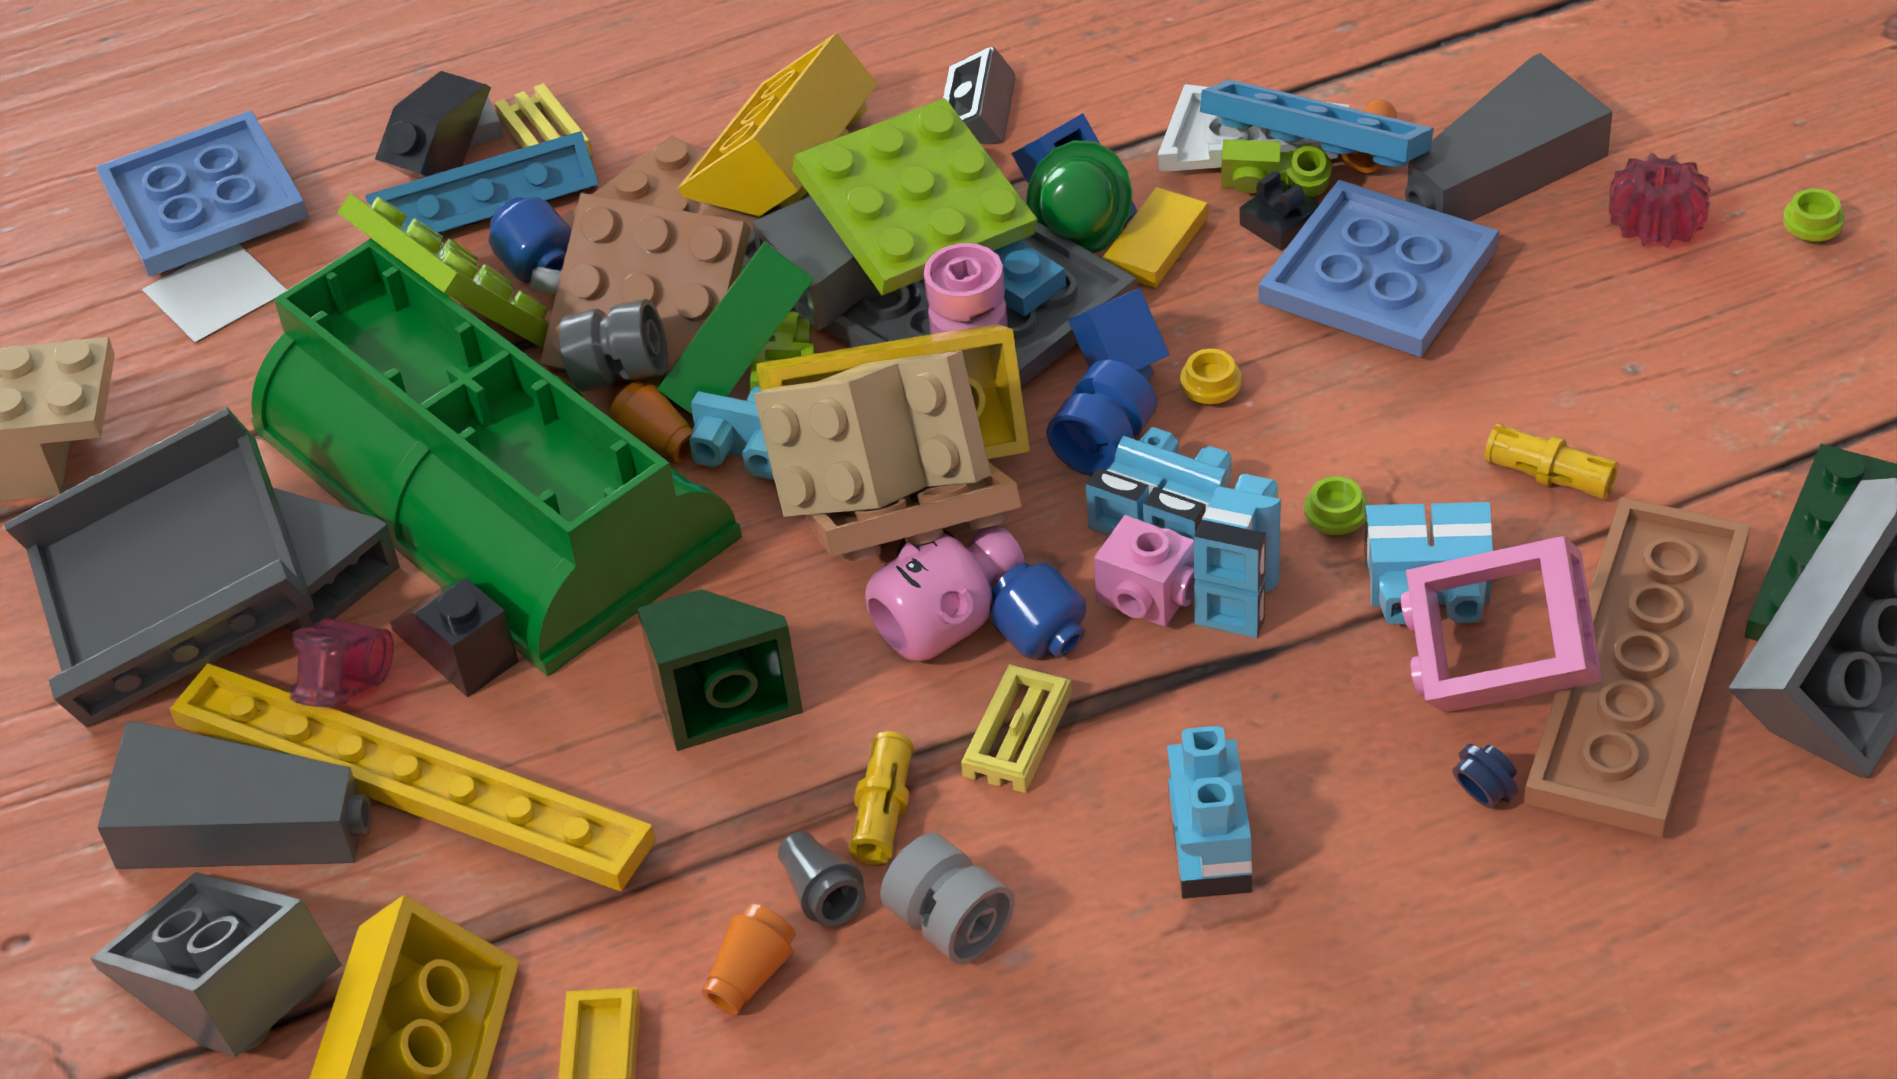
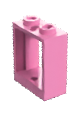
(1569, 616)

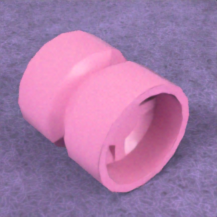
(964, 288)

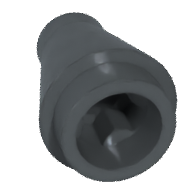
(824, 883)

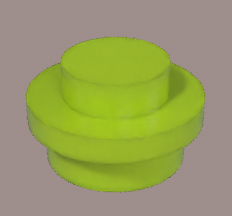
(1814, 215)
(1335, 506)

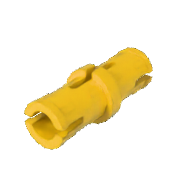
(1551, 461)
(881, 798)

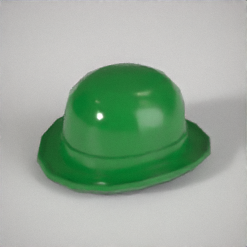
(1081, 194)

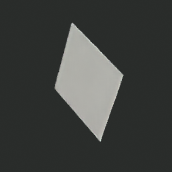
(214, 291)

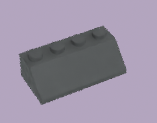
(1831, 650)

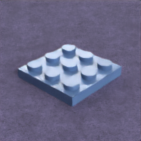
(201, 193)
(1379, 267)

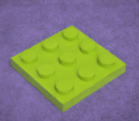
(911, 191)
(448, 267)

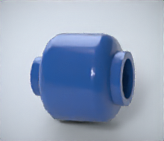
(529, 236)
(1038, 610)

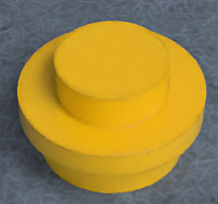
(1210, 377)

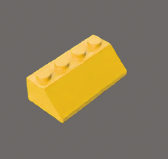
(787, 114)
(989, 363)
(416, 1000)

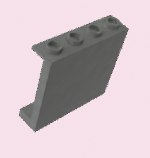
(161, 566)

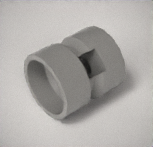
(947, 898)

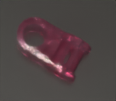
(339, 661)

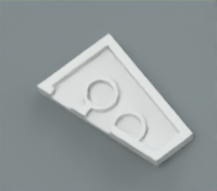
(1197, 138)

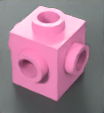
(1145, 571)

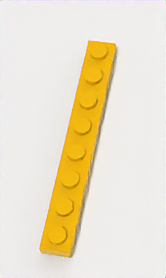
(422, 778)

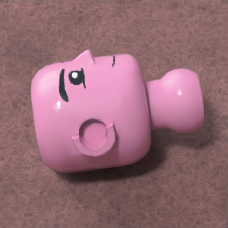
(939, 591)

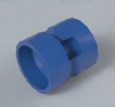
(1103, 408)

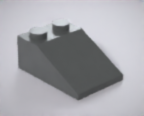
(221, 961)

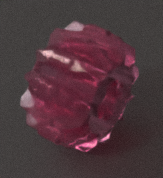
(1659, 200)

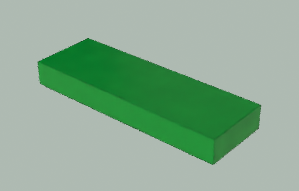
(737, 328)

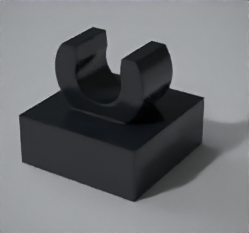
(1277, 211)

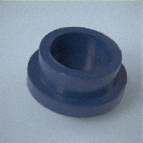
(1486, 775)

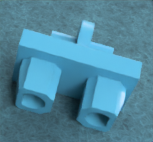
(729, 427)

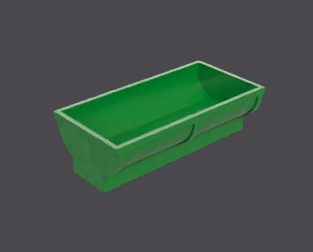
(477, 456)

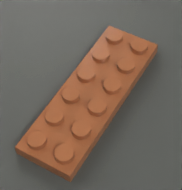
(1657, 621)

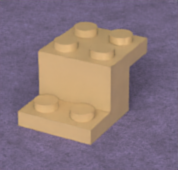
(46, 402)
(872, 434)

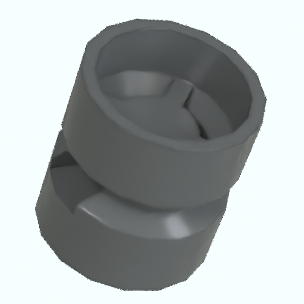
(604, 347)

